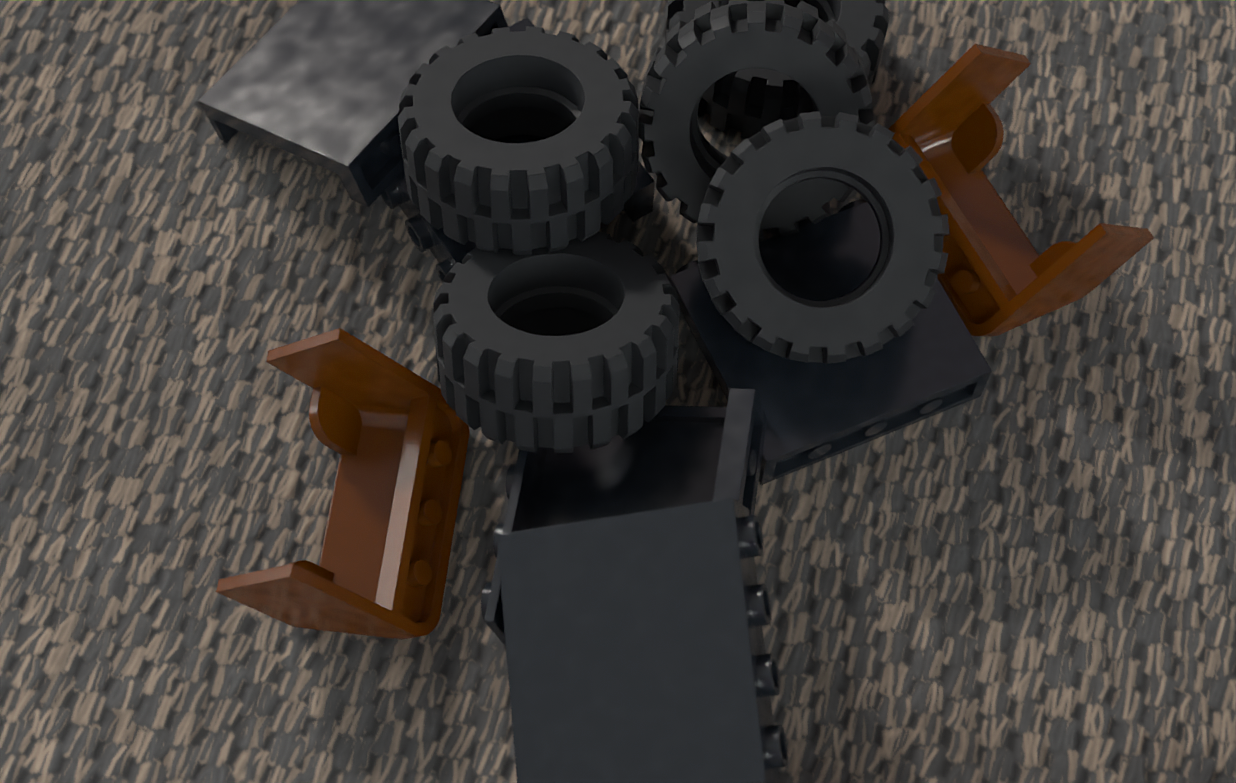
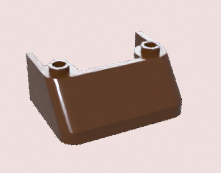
(991, 264)
(389, 501)

